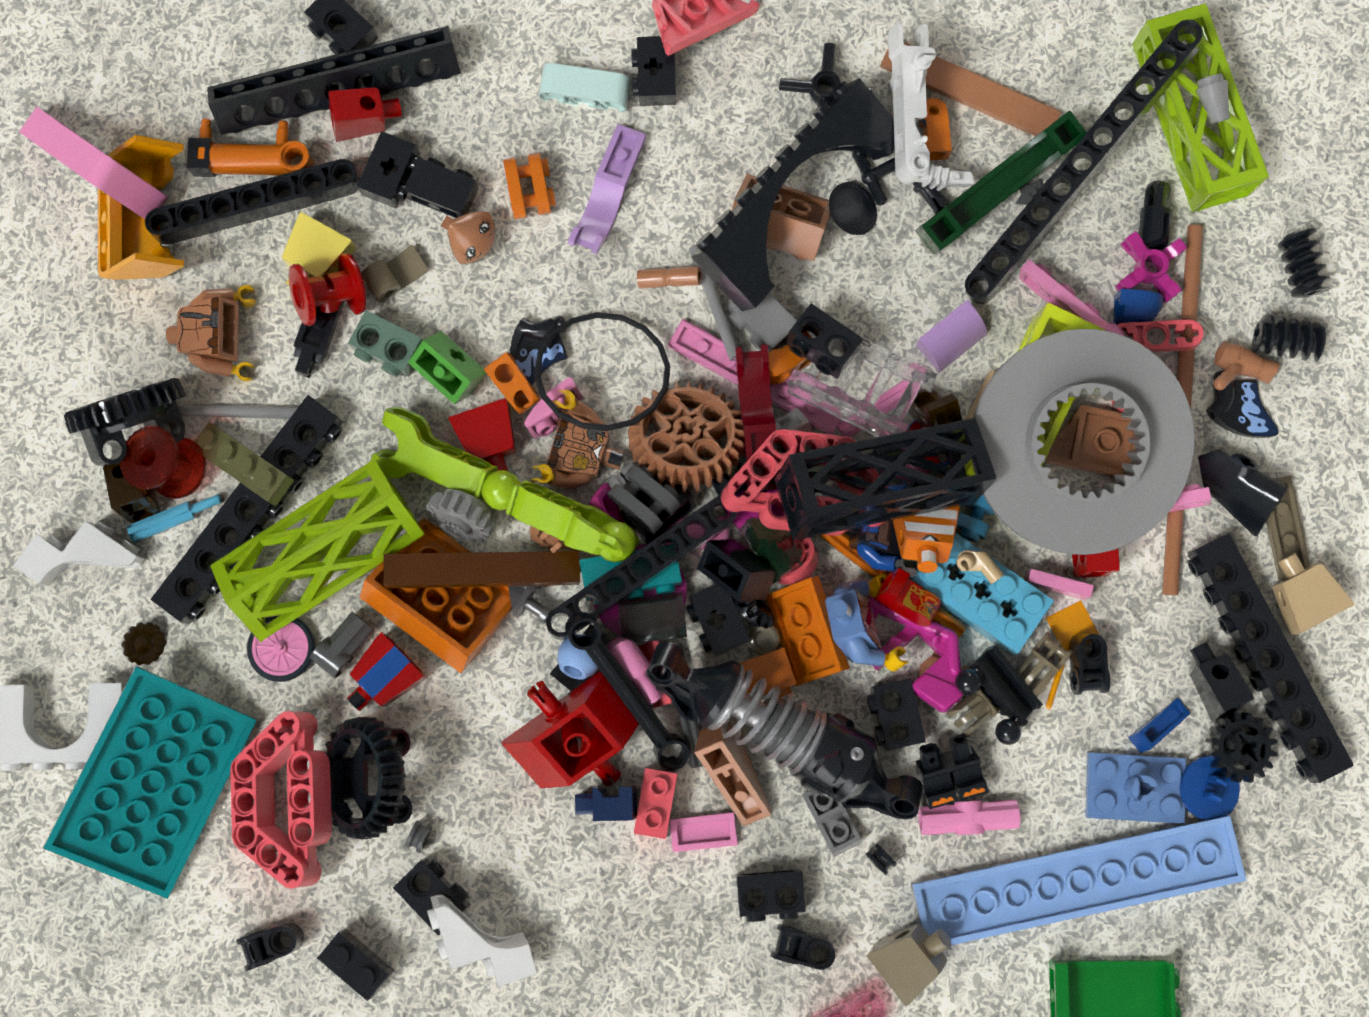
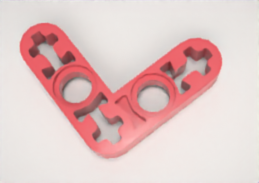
(1139, 331)

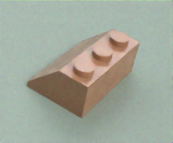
(795, 221)

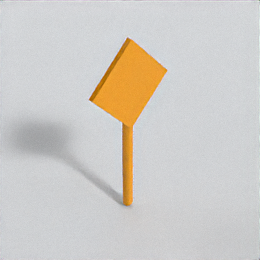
(1065, 625)

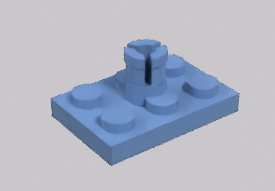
(1134, 788)

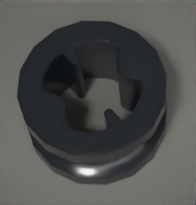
(881, 859)

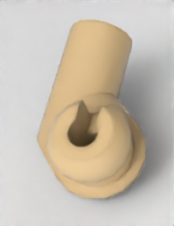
(979, 561)

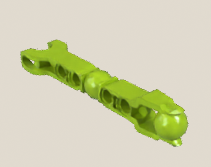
(572, 522)

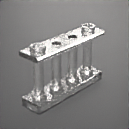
(863, 412)

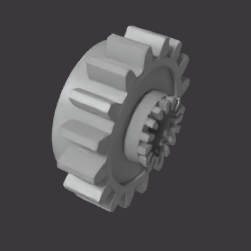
(460, 515)

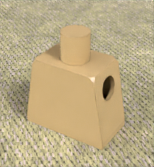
(1308, 595)

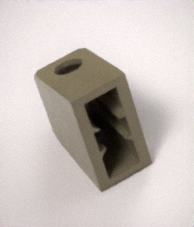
(910, 960)

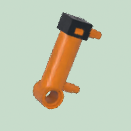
(211, 158)

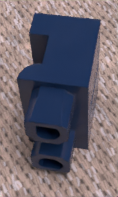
(608, 807)

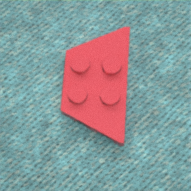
(691, 21)

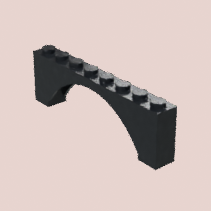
(737, 248)

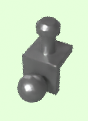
(522, 598)

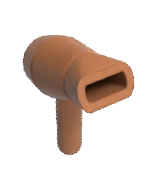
(1241, 361)

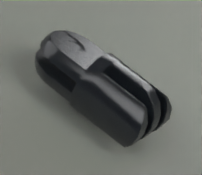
(1156, 215)

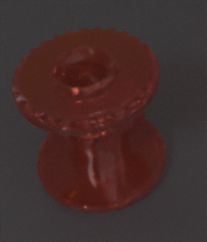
(161, 463)

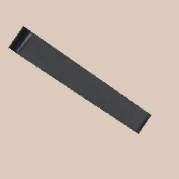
(239, 196)
(649, 553)

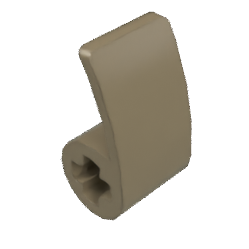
(390, 277)

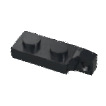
(314, 340)

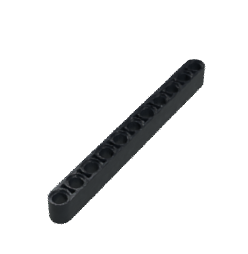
(1087, 148)

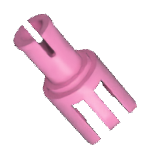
(635, 666)

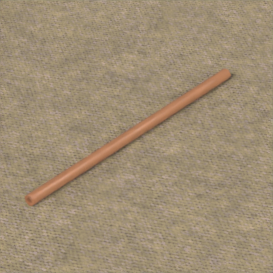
(1185, 377)

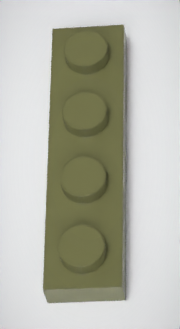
(243, 464)

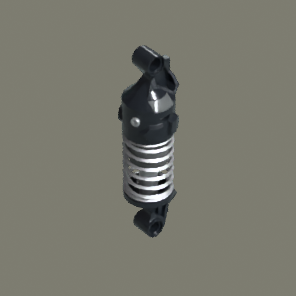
(814, 745)

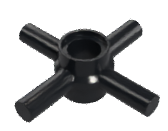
(824, 77)

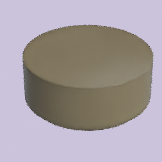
(765, 640)

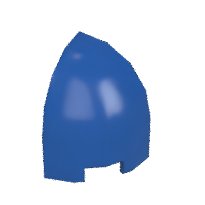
(1136, 306)

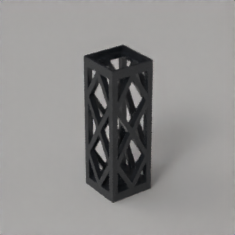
(804, 476)

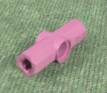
(969, 817)

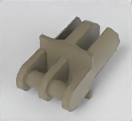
(1055, 647)
(979, 706)

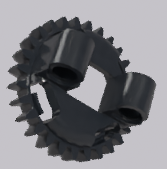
(105, 419)
(350, 777)

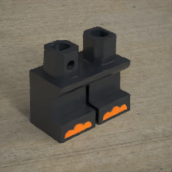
(950, 772)

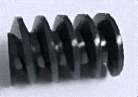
(1303, 264)
(1289, 335)

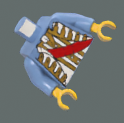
(855, 625)

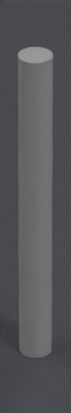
(717, 311)
(242, 411)

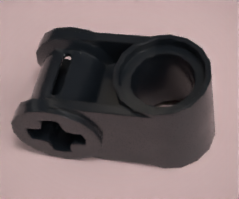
(1089, 667)
(266, 946)
(801, 947)

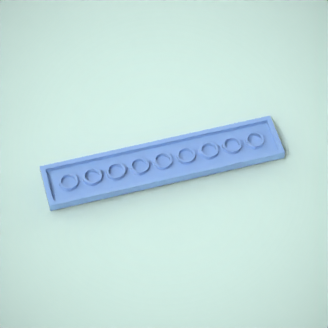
(1081, 881)

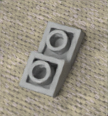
(832, 822)

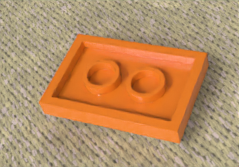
(806, 630)

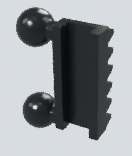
(1006, 689)

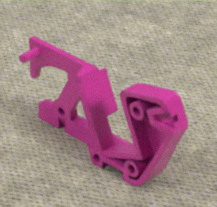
(938, 682)

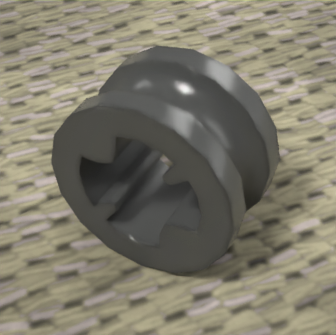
(418, 836)

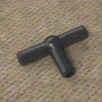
(870, 176)

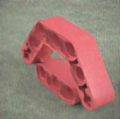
(771, 462)
(297, 853)

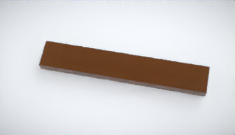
(481, 569)

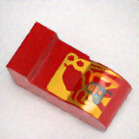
(908, 598)

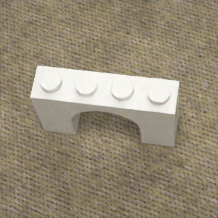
(21, 742)

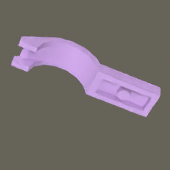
(608, 188)

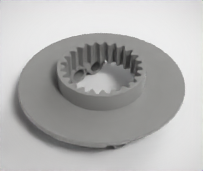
(1093, 365)

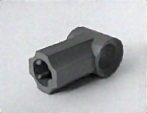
(338, 649)

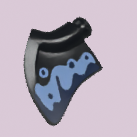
(529, 338)
(1241, 410)

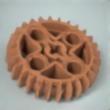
(688, 437)

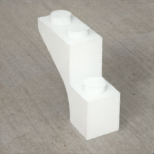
(90, 545)
(465, 943)

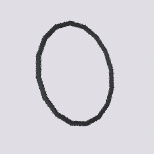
(557, 411)

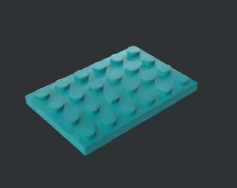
(150, 783)

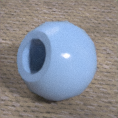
(574, 661)

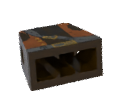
(123, 494)

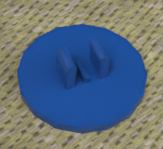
(1206, 792)

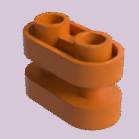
(543, 196)

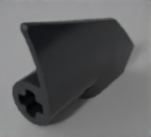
(1241, 487)

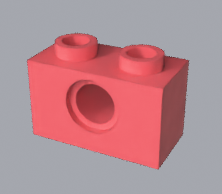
(655, 803)

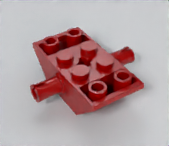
(573, 734)

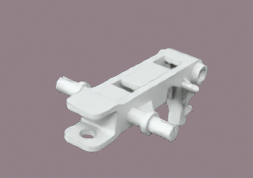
(909, 105)

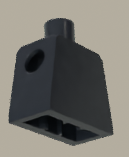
(1220, 694)

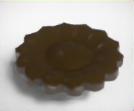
(143, 643)

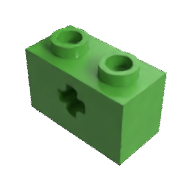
(447, 367)

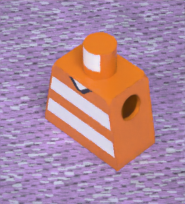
(927, 537)

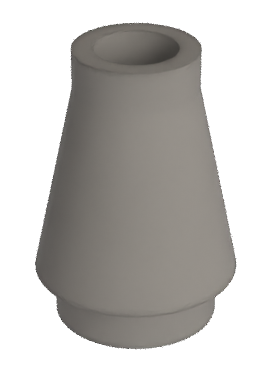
(1214, 97)

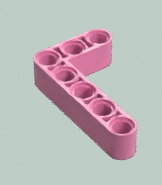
(92, 163)

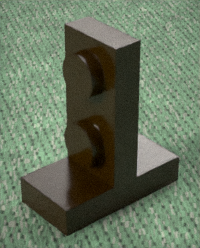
(932, 410)

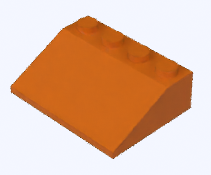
(443, 619)

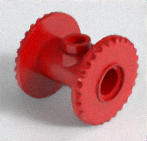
(327, 292)

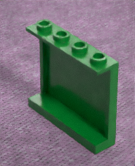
(1113, 988)

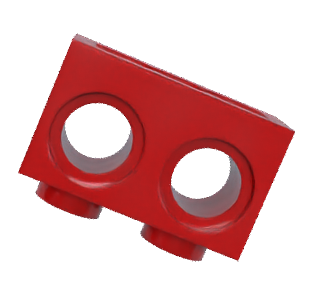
(1096, 564)

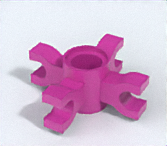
(1138, 251)

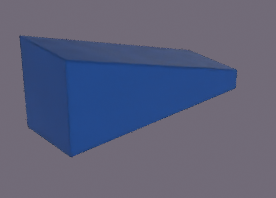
(1159, 726)

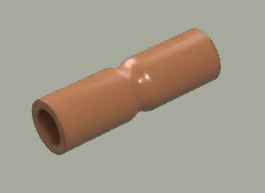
(674, 277)

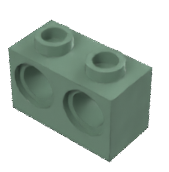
(389, 340)

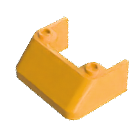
(124, 243)

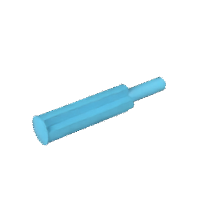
(169, 518)

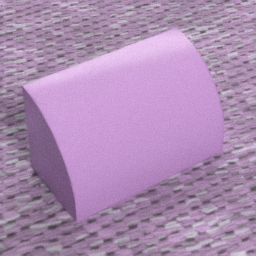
(952, 336)

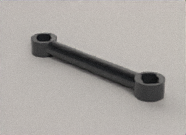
(627, 691)

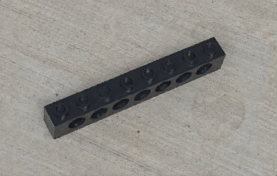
(317, 75)
(172, 593)
(1331, 754)

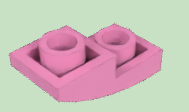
(542, 419)

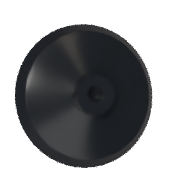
(852, 208)

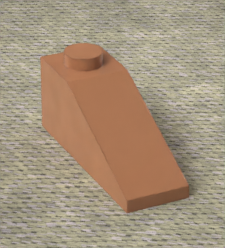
(733, 774)

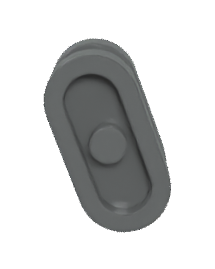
(663, 498)

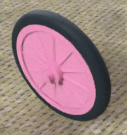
(282, 654)

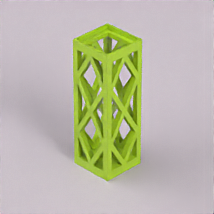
(1247, 166)
(255, 591)

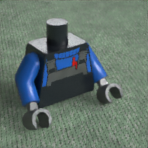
(879, 544)

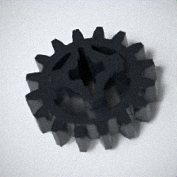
(1227, 746)

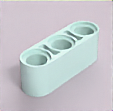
(585, 85)

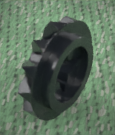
(756, 613)

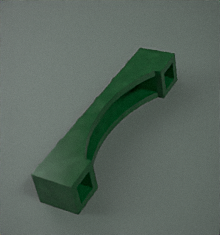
(1001, 182)

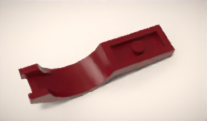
(755, 403)

